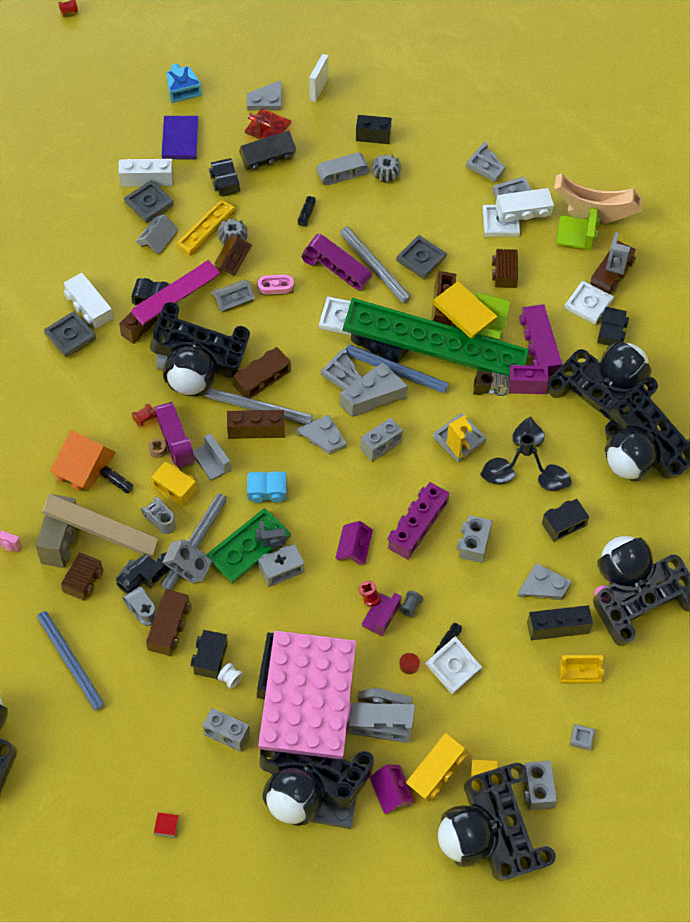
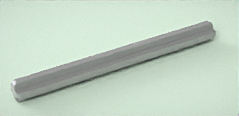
(375, 264)
(257, 405)
(198, 535)

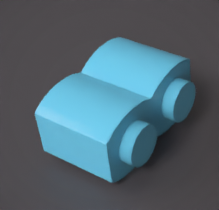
(267, 486)

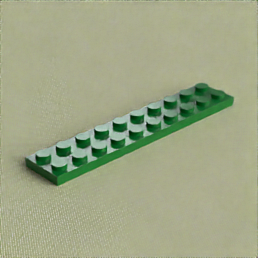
(432, 338)

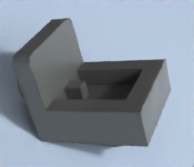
(271, 538)

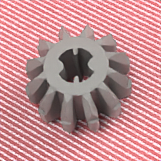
(386, 168)
(232, 226)

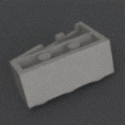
(372, 390)
(382, 721)

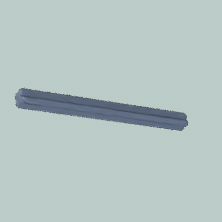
(398, 369)
(70, 660)

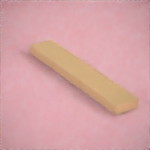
(99, 525)

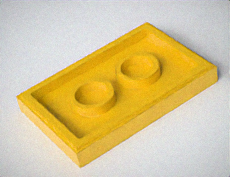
(464, 309)

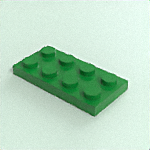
(242, 549)

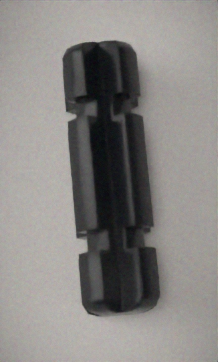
(306, 211)
(117, 479)
(455, 630)

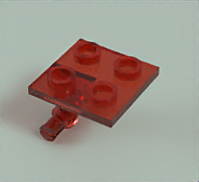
(266, 124)

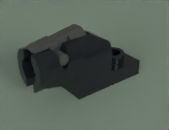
(141, 571)

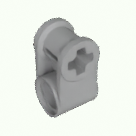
(157, 514)
(141, 606)

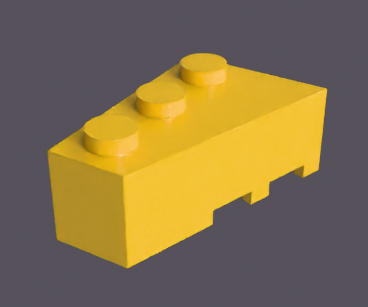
(438, 767)

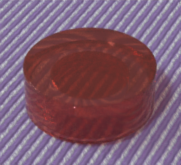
(409, 663)

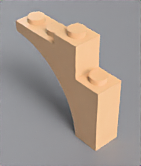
(609, 204)

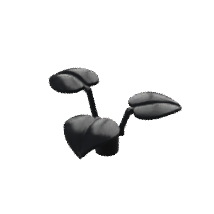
(527, 437)

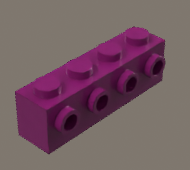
(418, 520)

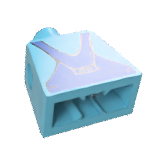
(182, 83)

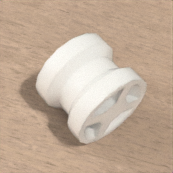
(230, 675)

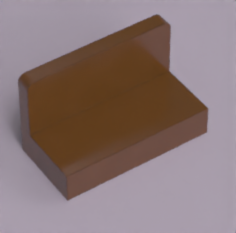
(233, 254)

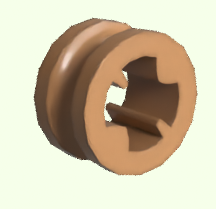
(159, 453)

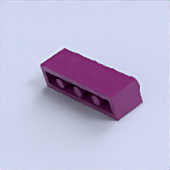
(540, 338)

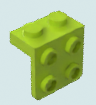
(578, 231)
(500, 308)

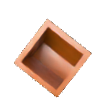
(81, 461)

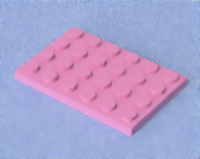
(307, 695)

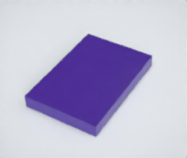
(180, 137)

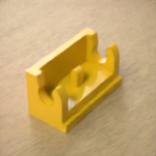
(457, 434)
(581, 669)

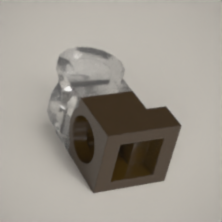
(491, 383)

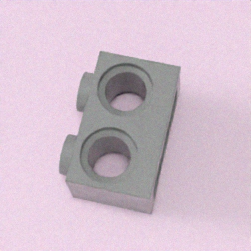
(381, 439)
(476, 539)
(190, 564)
(226, 729)
(543, 785)

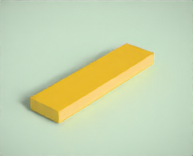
(205, 227)

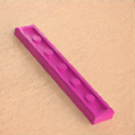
(175, 292)

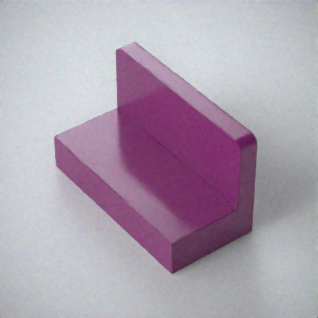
(528, 379)
(354, 542)
(382, 614)
(391, 788)

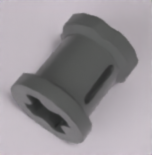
(411, 603)

